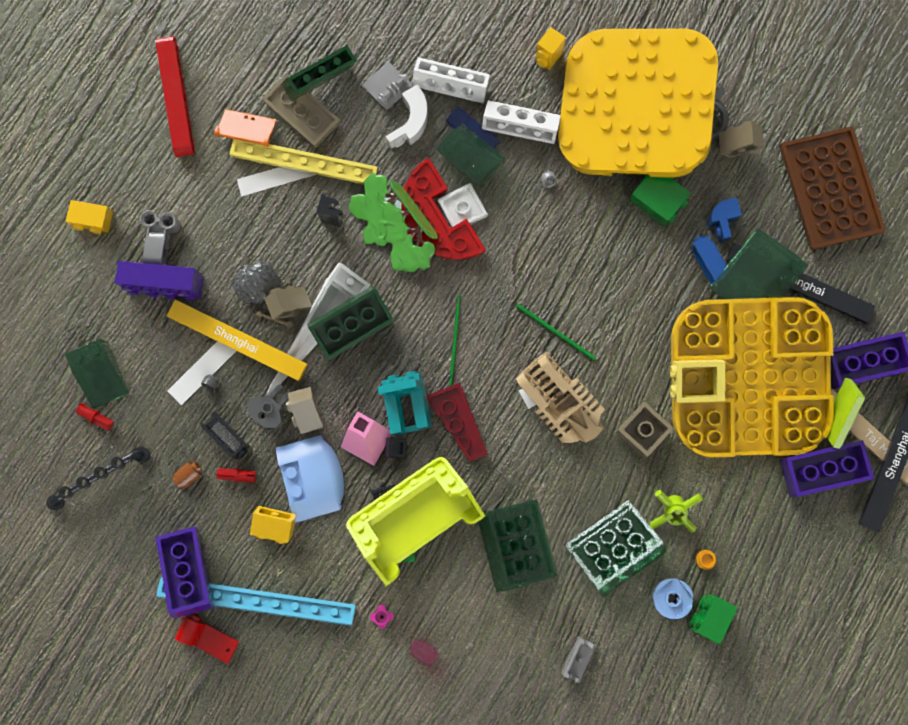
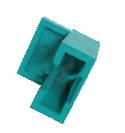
(398, 387)

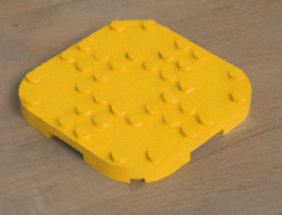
(639, 102)
(773, 376)

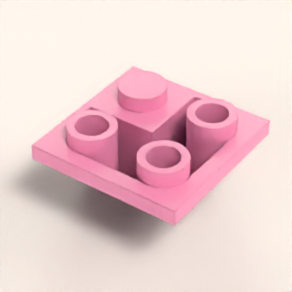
(365, 438)

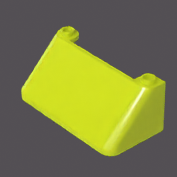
(412, 516)

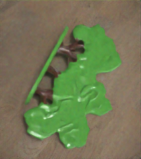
(388, 224)

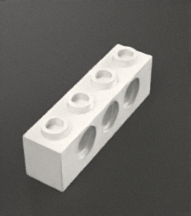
(450, 80)
(521, 122)

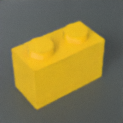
(549, 48)
(89, 216)
(272, 524)

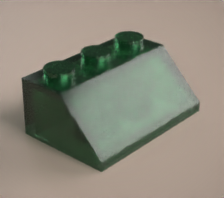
(470, 154)

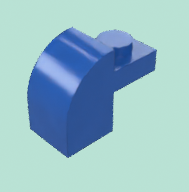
(721, 215)

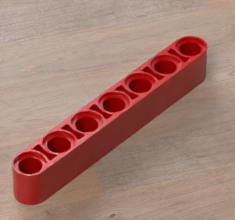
(175, 96)

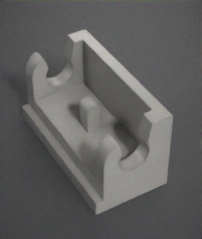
(578, 659)

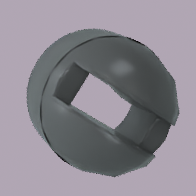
(210, 382)

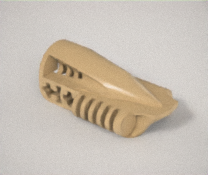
(561, 401)

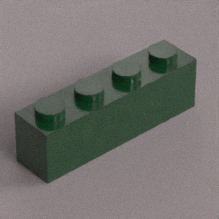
(319, 73)

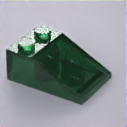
(97, 372)

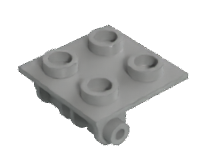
(387, 85)

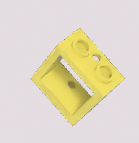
(718, 380)

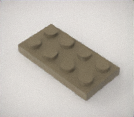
(304, 114)

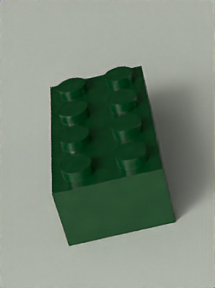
(350, 322)

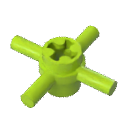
(676, 510)

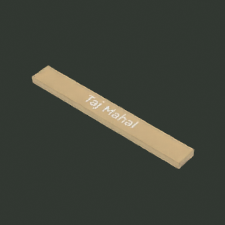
(872, 438)

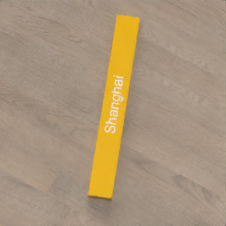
(237, 340)

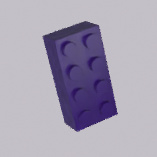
(159, 280)
(869, 359)
(826, 469)
(184, 572)

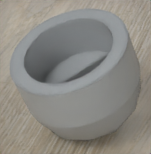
(549, 174)

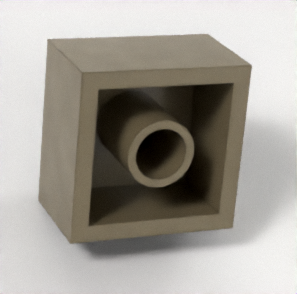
(644, 430)

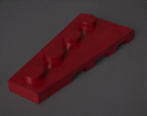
(455, 413)

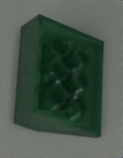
(759, 270)
(516, 546)
(616, 548)

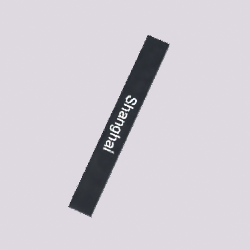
(826, 295)
(888, 476)

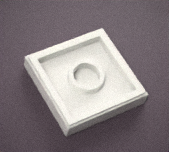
(462, 205)

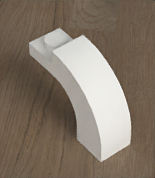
(417, 122)

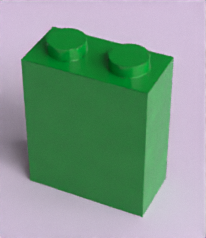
(660, 198)

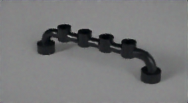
(57, 501)

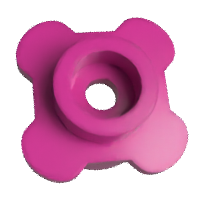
(388, 616)

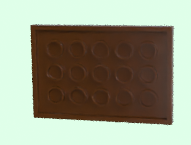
(832, 188)

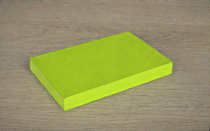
(845, 411)

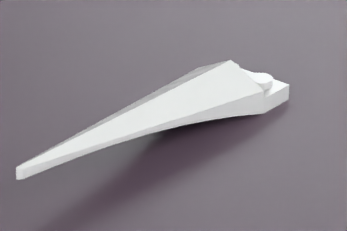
(337, 289)

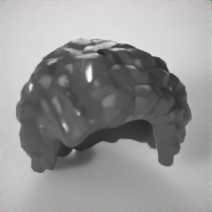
(255, 282)

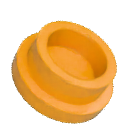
(706, 559)

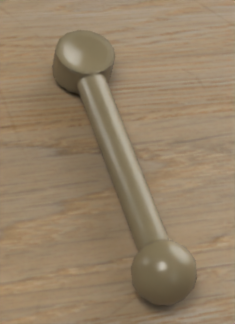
(289, 324)

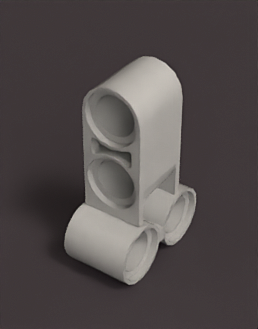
(158, 236)

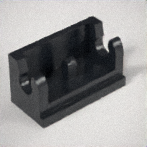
(327, 213)

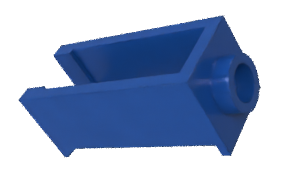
(708, 257)

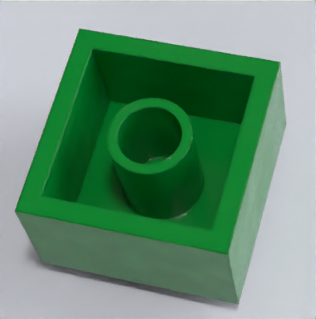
(712, 618)

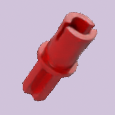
(94, 417)
(236, 475)

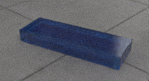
(459, 116)

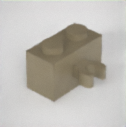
(741, 139)
(287, 302)
(305, 410)

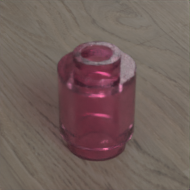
(423, 651)

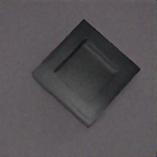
(396, 448)

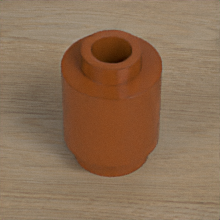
(187, 474)

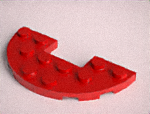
(452, 243)

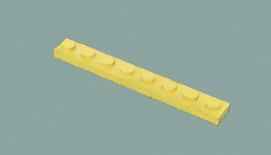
(302, 161)

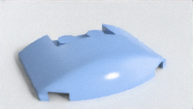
(311, 477)

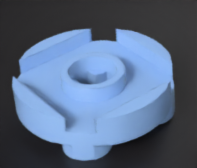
(661, 596)

